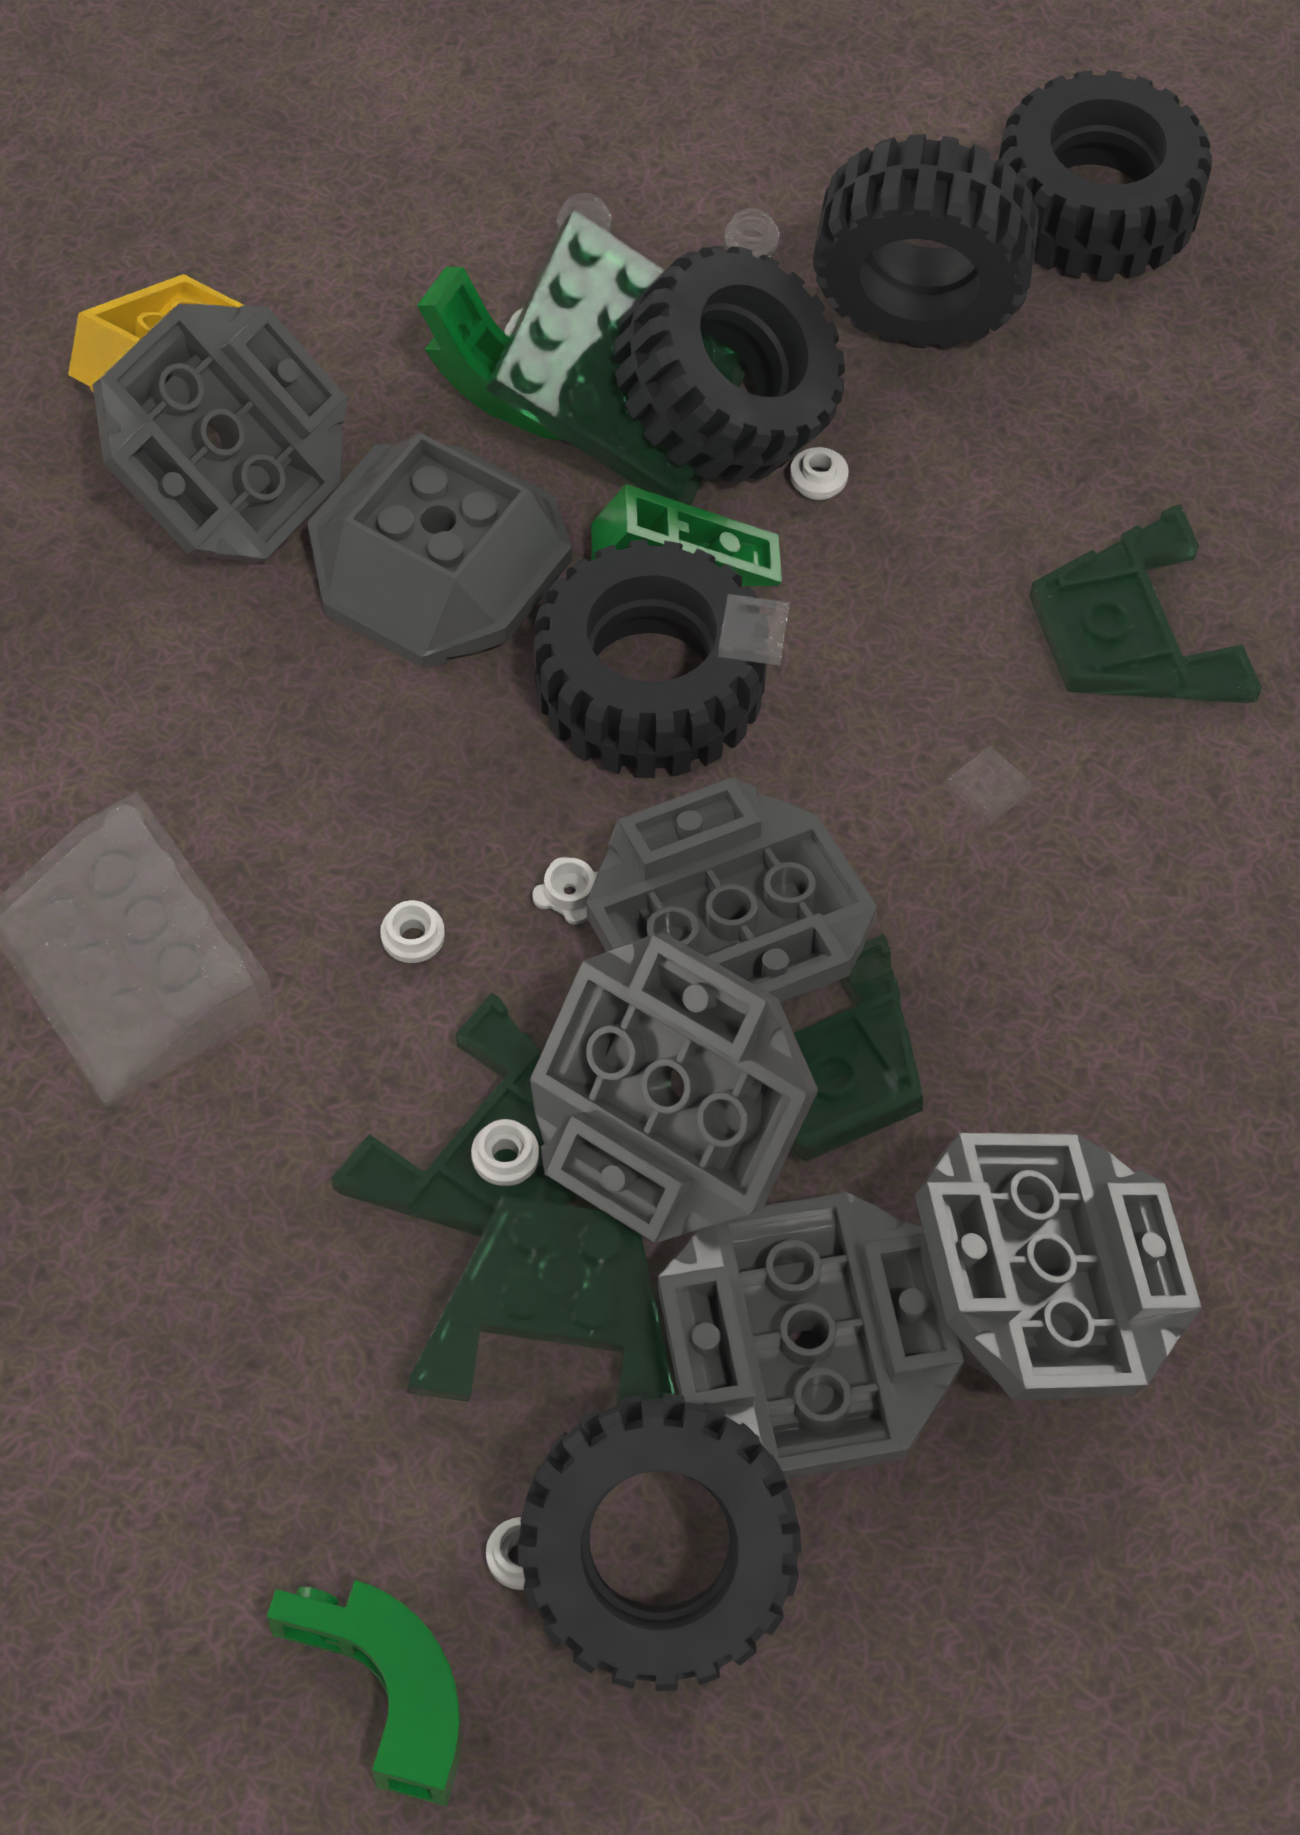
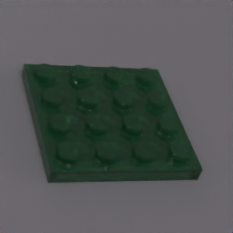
(564, 364)

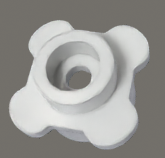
(561, 874)

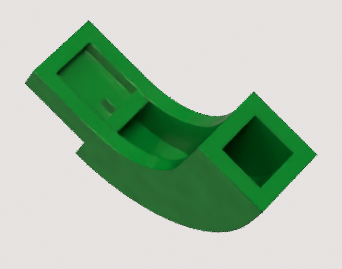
(469, 345)
(423, 1721)

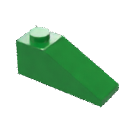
(655, 518)

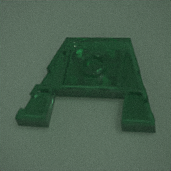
(1114, 632)
(859, 1060)
(451, 1188)
(551, 1279)

